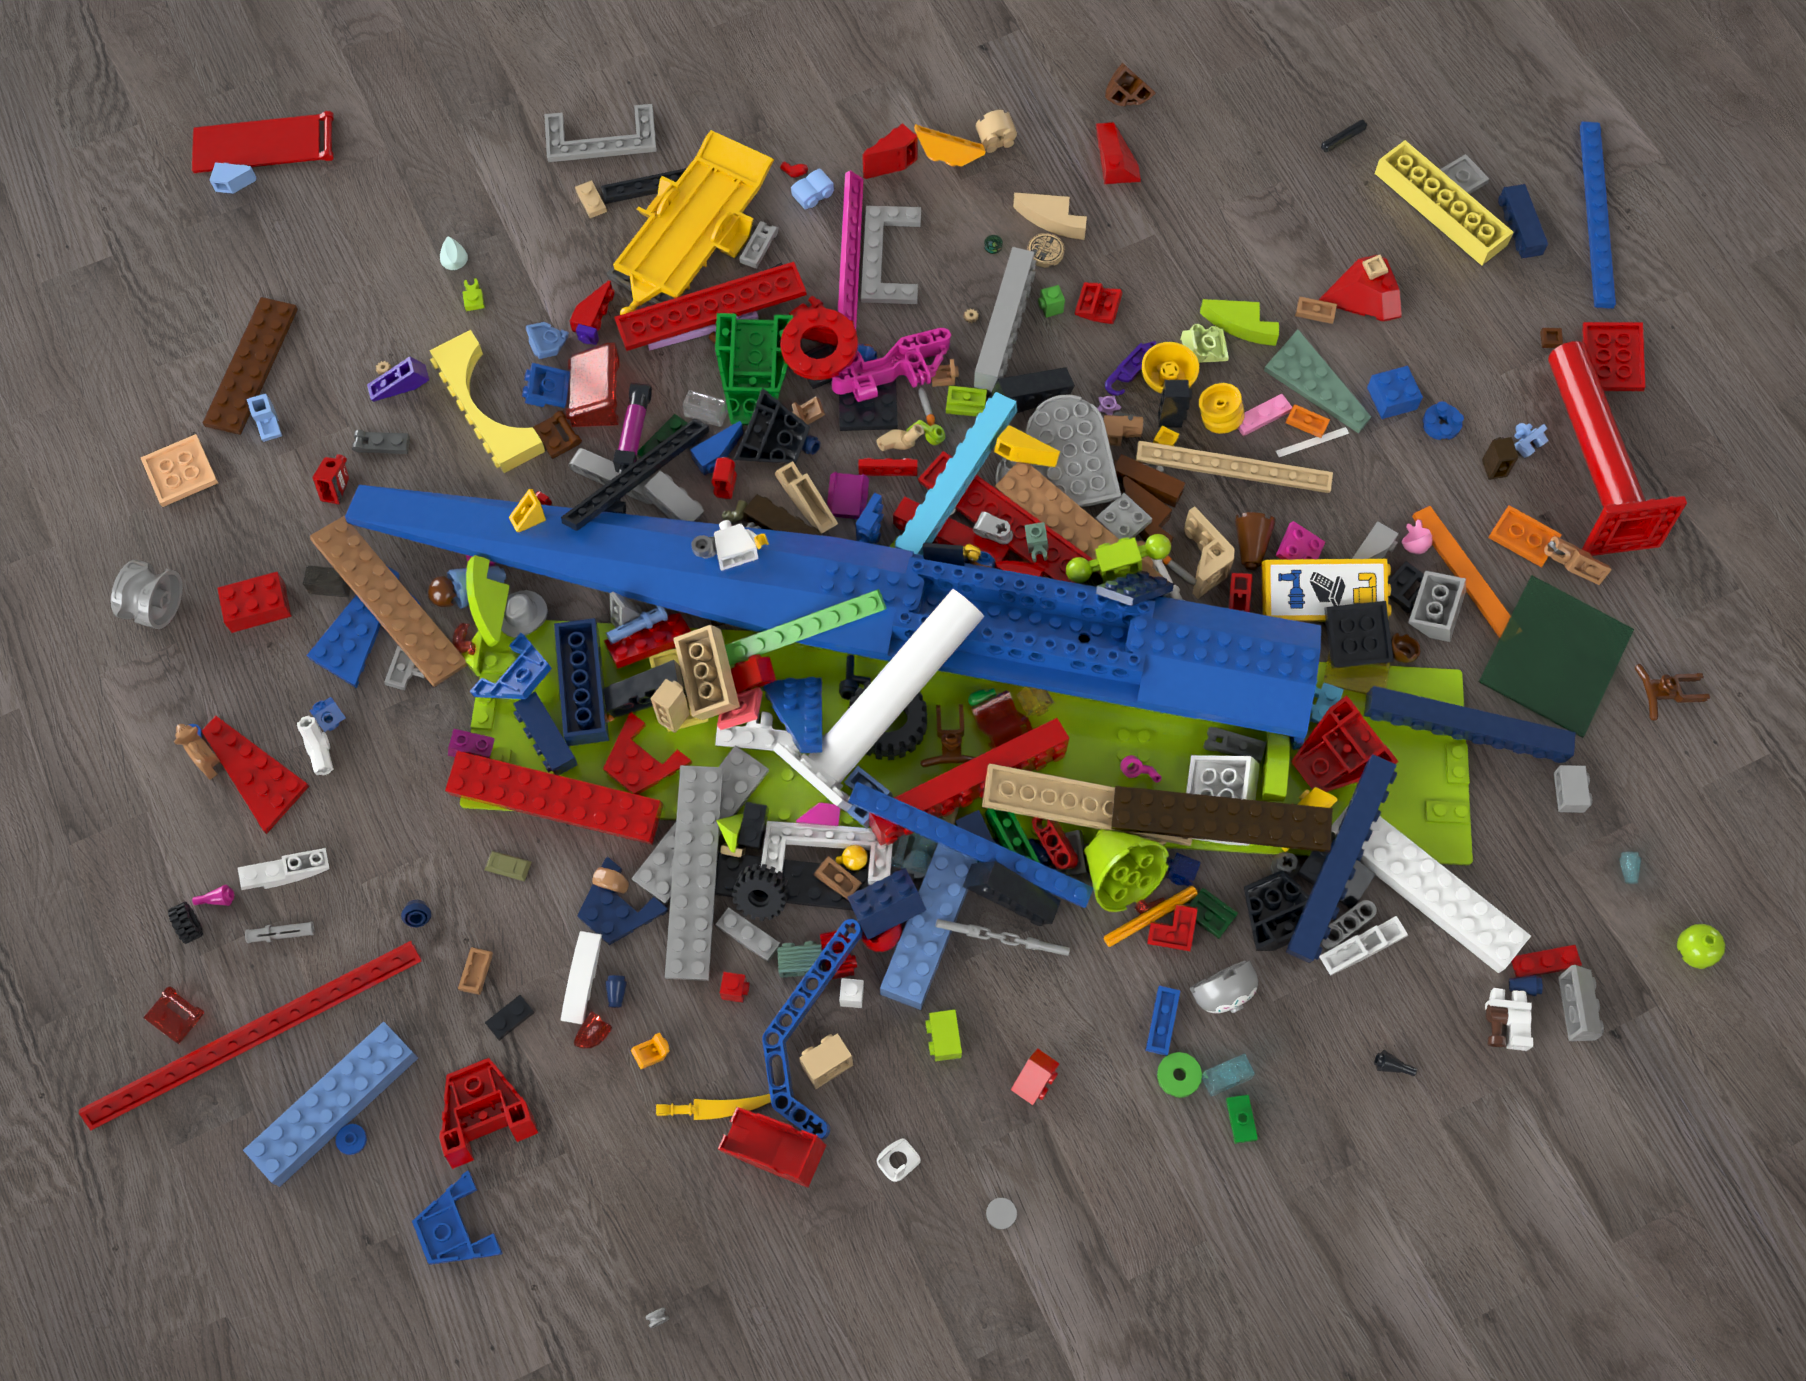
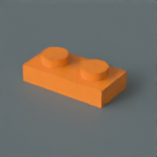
(1307, 421)

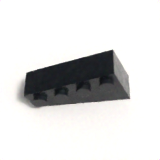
(636, 692)

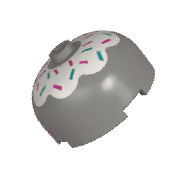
(1227, 988)

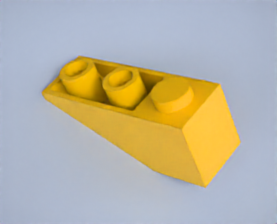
(1023, 448)

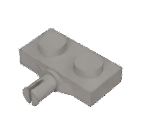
(401, 670)

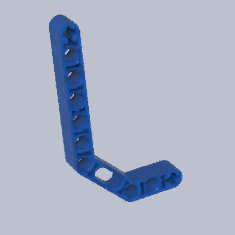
(797, 1015)

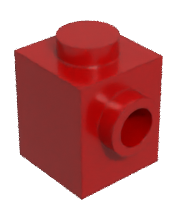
(734, 987)

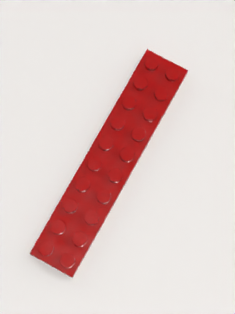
(701, 307)
(985, 498)

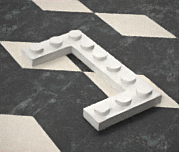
(784, 833)

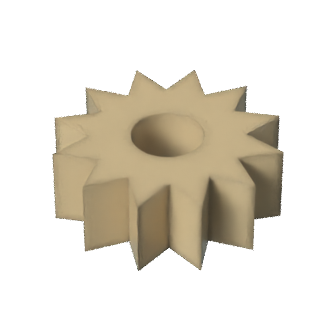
(974, 317)
(386, 366)

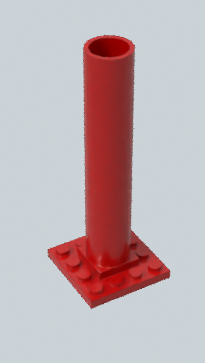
(1626, 517)

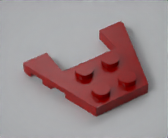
(634, 766)

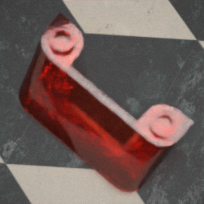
(593, 386)

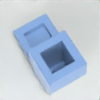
(265, 417)

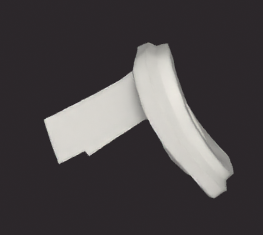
(894, 1174)

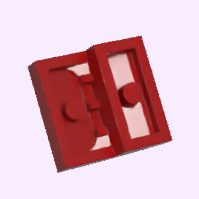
(1098, 303)

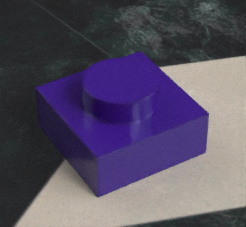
(587, 334)

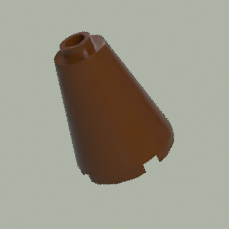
(1253, 537)

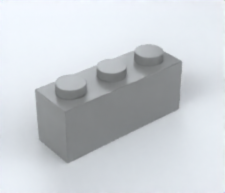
(672, 499)

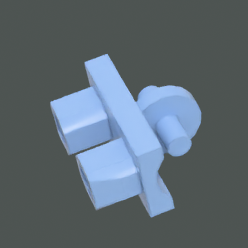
(1536, 435)

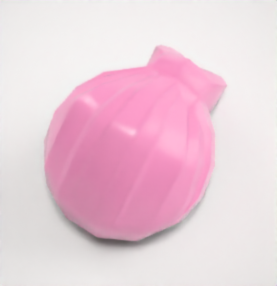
(1418, 539)

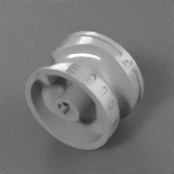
(146, 595)

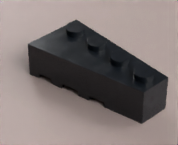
(1034, 388)
(1012, 892)

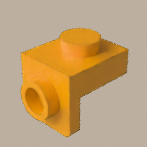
(651, 1051)

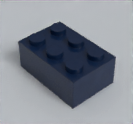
(886, 903)

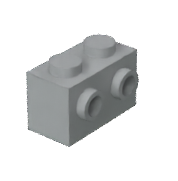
(1572, 788)

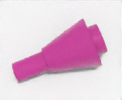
(221, 896)

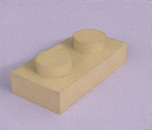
(590, 199)

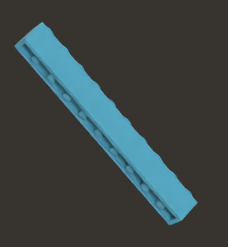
(958, 474)

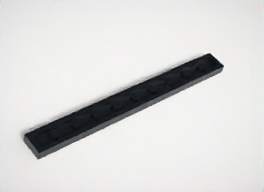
(634, 475)

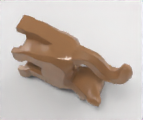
(197, 749)

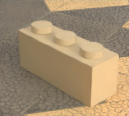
(670, 705)

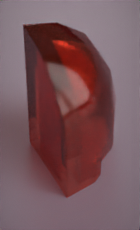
(592, 1032)

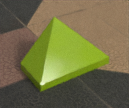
(475, 661)
(730, 829)

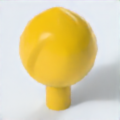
(853, 857)

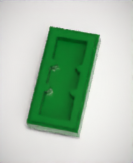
(1241, 1119)

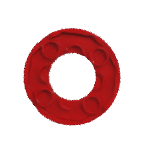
(819, 368)

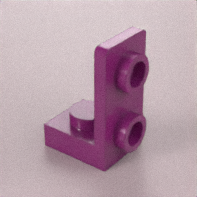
(470, 743)

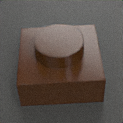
(1551, 337)

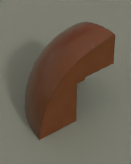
(1127, 88)

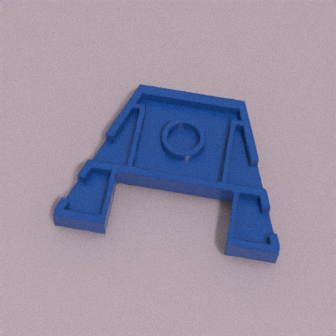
(520, 677)
(444, 1232)

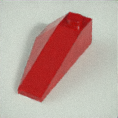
(1116, 158)

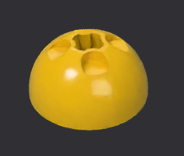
(1169, 362)

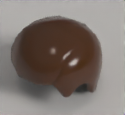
(441, 592)
(1405, 648)

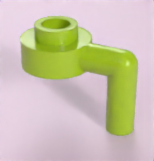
(934, 434)

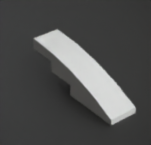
(1363, 945)
(581, 977)

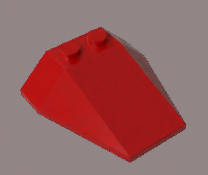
(1339, 748)

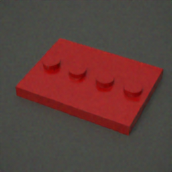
(1617, 354)

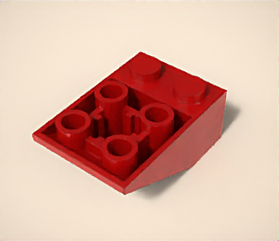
(891, 153)

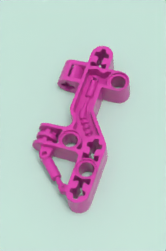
(902, 359)

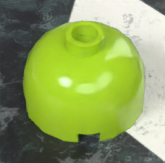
(1701, 946)

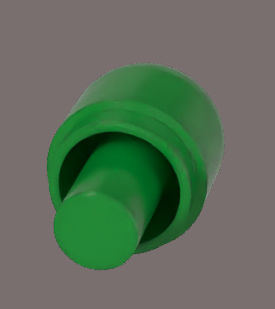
(980, 696)

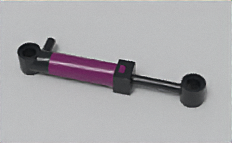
(625, 456)

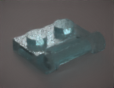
(920, 855)

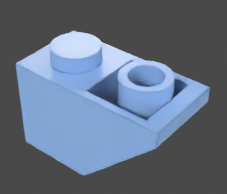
(231, 177)

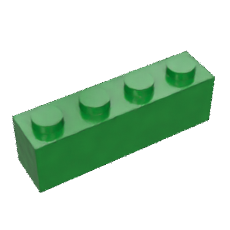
(1009, 833)

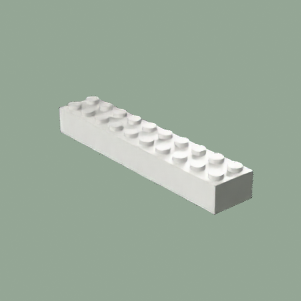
(1440, 895)

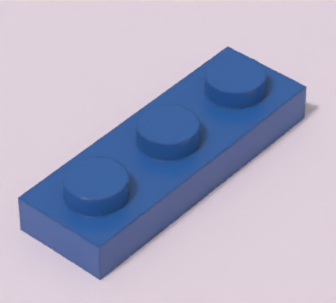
(1162, 1020)

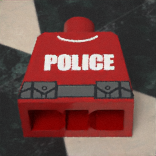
(331, 479)

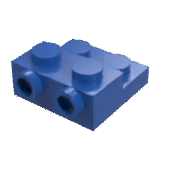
(546, 386)
(869, 521)

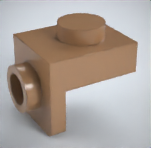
(945, 375)
(809, 411)

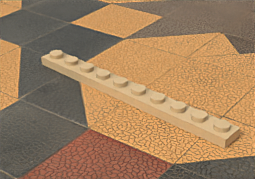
(1234, 467)

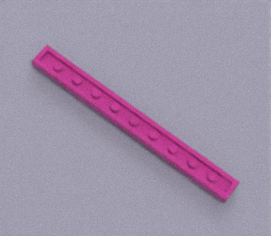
(850, 246)

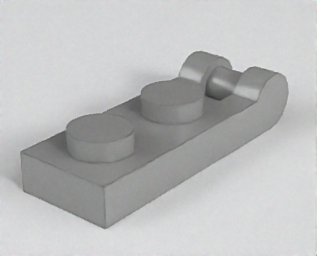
(758, 244)

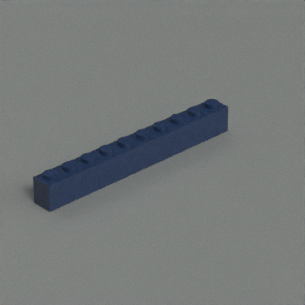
(1469, 724)
(1341, 859)

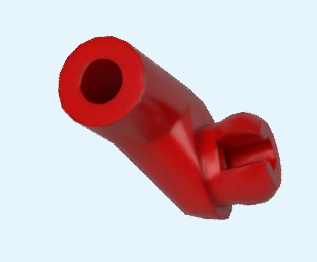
(795, 170)

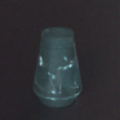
(1630, 866)

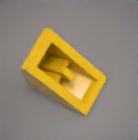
(527, 513)

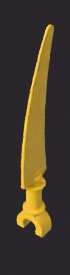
(713, 1109)

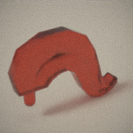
(459, 640)

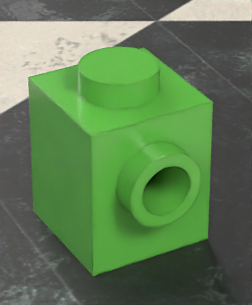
(1051, 301)

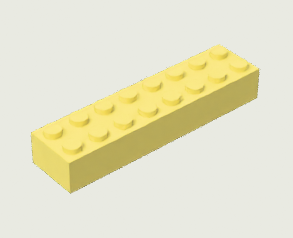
(1443, 202)

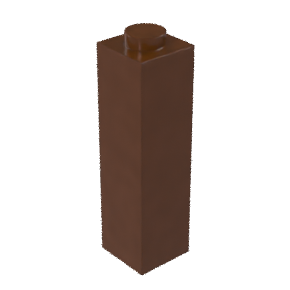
(1157, 483)

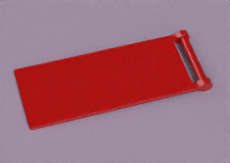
(262, 142)

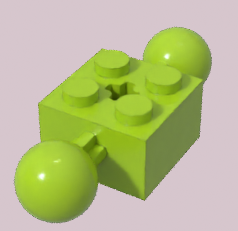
(1118, 558)

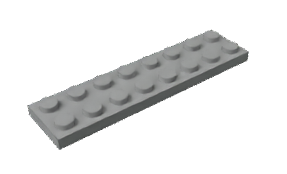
(740, 779)

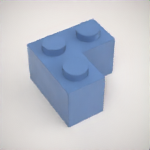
(864, 778)

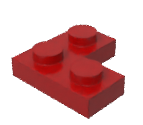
(1177, 935)

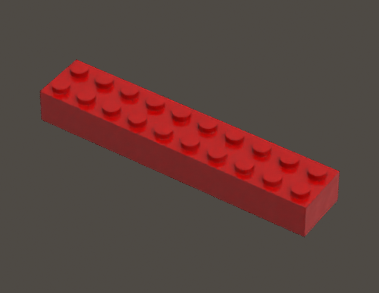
(967, 781)
(554, 797)

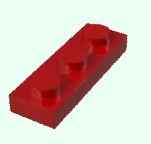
(887, 467)
(1546, 961)

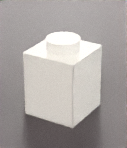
(851, 993)

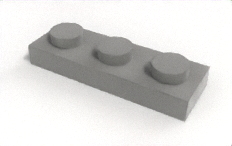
(748, 934)

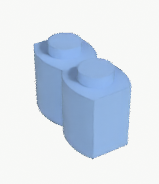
(812, 189)

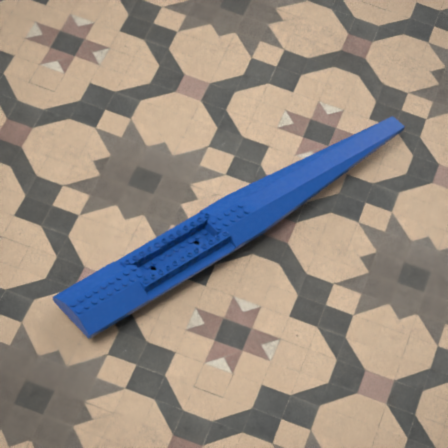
(1141, 656)

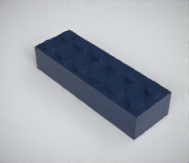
(581, 682)

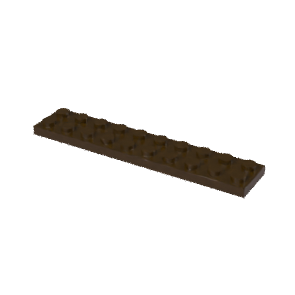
(1222, 819)

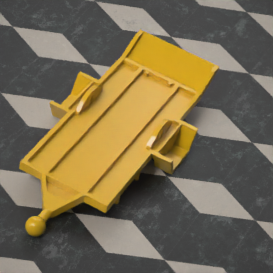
(694, 219)

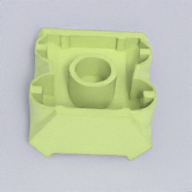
(1206, 344)

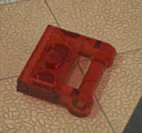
(170, 1022)

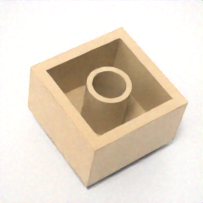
(826, 1060)

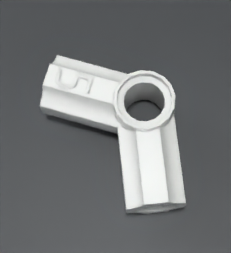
(316, 745)

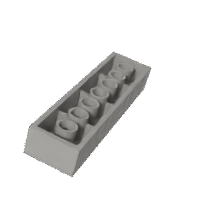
(1005, 319)

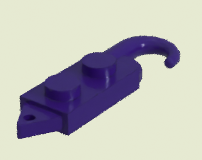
(1128, 368)

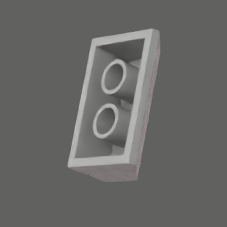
(1438, 605)
(1580, 1004)

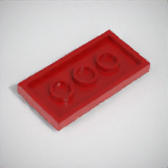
(647, 641)

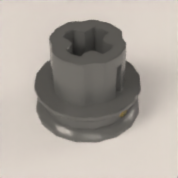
(1277, 864)

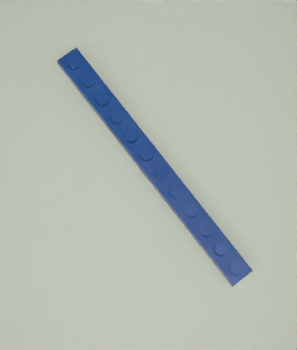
(1597, 215)
(969, 843)

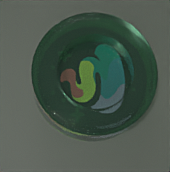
(993, 244)

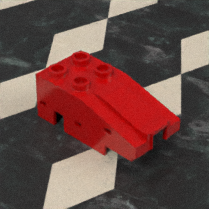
(773, 1146)

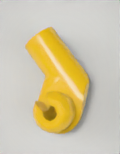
(972, 552)

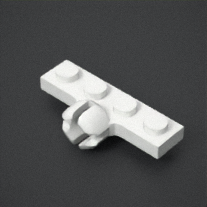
(755, 735)

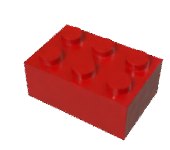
(254, 602)

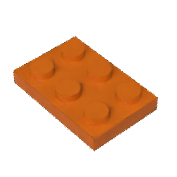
(1523, 535)

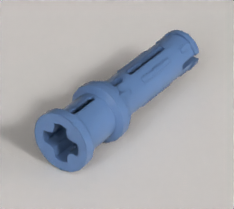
(646, 620)

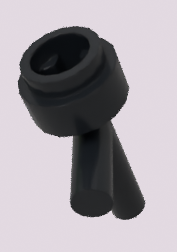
(851, 684)

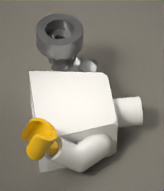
(731, 544)

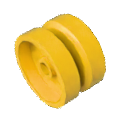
(1221, 408)

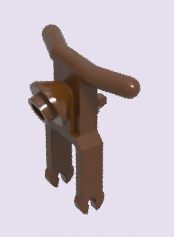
(1668, 688)
(951, 743)

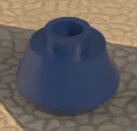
(416, 913)

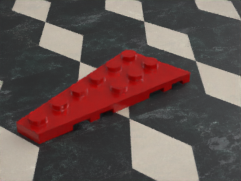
(260, 779)

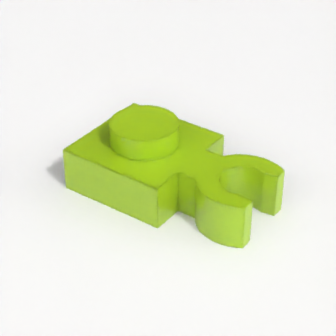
(473, 296)

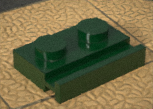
(1213, 913)

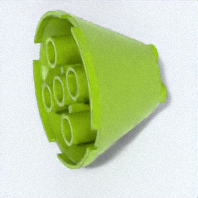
(1124, 868)

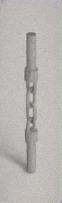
(974, 931)

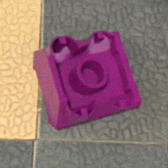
(847, 495)

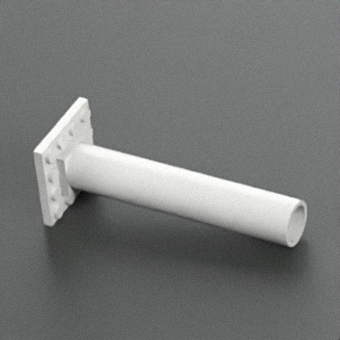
(885, 698)

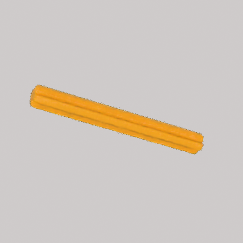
(1150, 915)

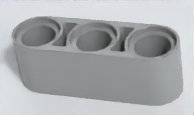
(1357, 920)

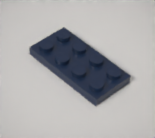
(1135, 588)

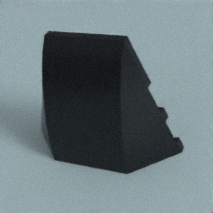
(772, 433)
(1274, 910)

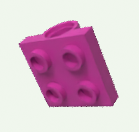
(1299, 544)

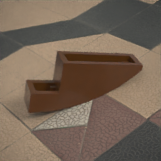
(1151, 505)

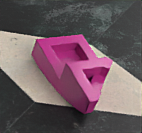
(821, 814)

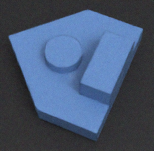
(545, 339)

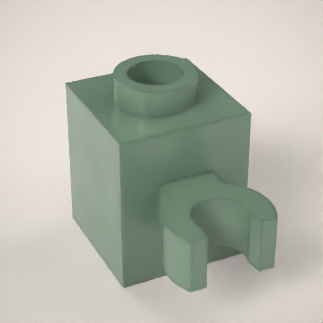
(1037, 540)

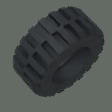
(905, 738)

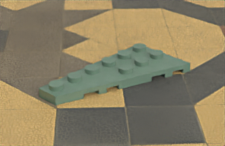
(1310, 376)

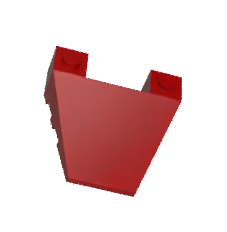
(477, 1104)

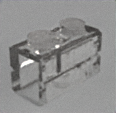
(705, 408)

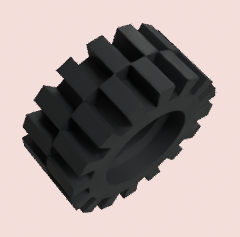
(185, 922)

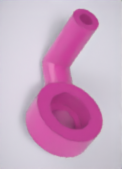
(1138, 768)

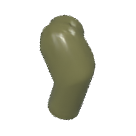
(737, 514)

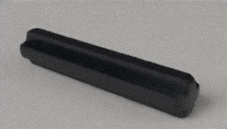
(1343, 136)

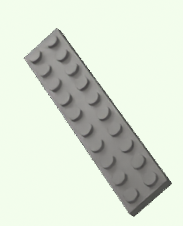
(694, 873)

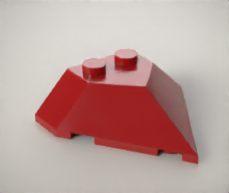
(1363, 296)

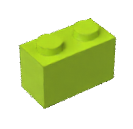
(944, 1034)

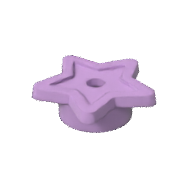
(1108, 400)

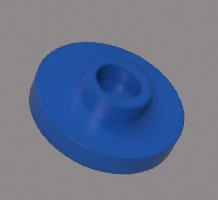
(351, 1139)

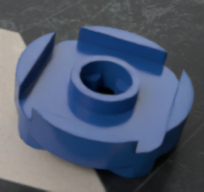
(1442, 411)

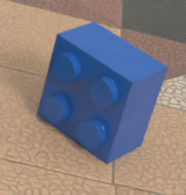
(1394, 392)

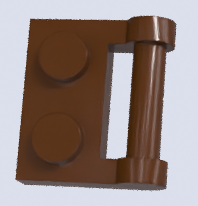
(551, 437)

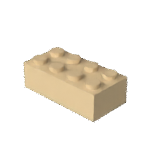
(706, 672)

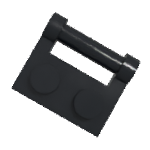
(1402, 582)

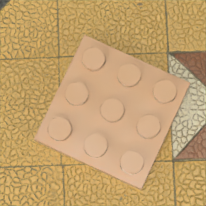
(179, 470)

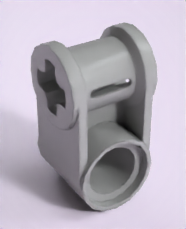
(991, 527)

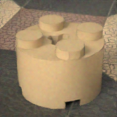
(996, 130)

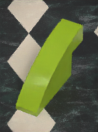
(1240, 320)
(486, 599)
(1275, 767)

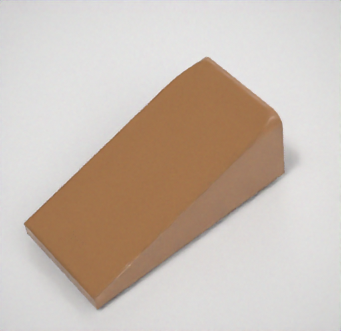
(837, 878)

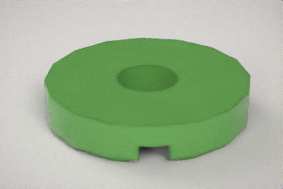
(1185, 1063)

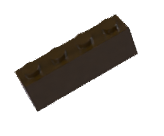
(771, 517)

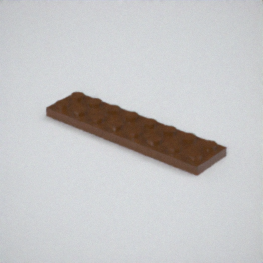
(250, 365)

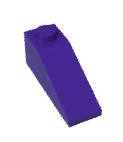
(398, 380)

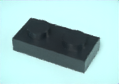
(509, 1017)

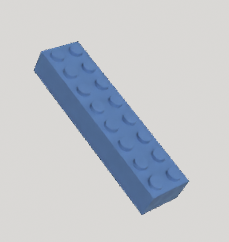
(921, 941)
(330, 1104)

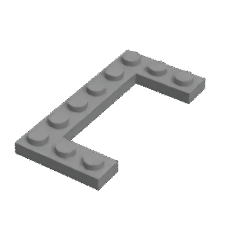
(563, 150)
(872, 289)

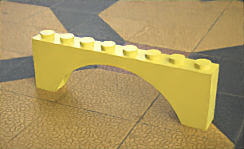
(507, 444)

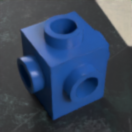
(327, 714)

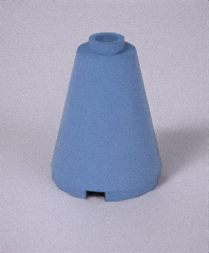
(458, 578)

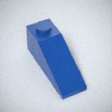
(716, 447)

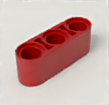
(1063, 846)

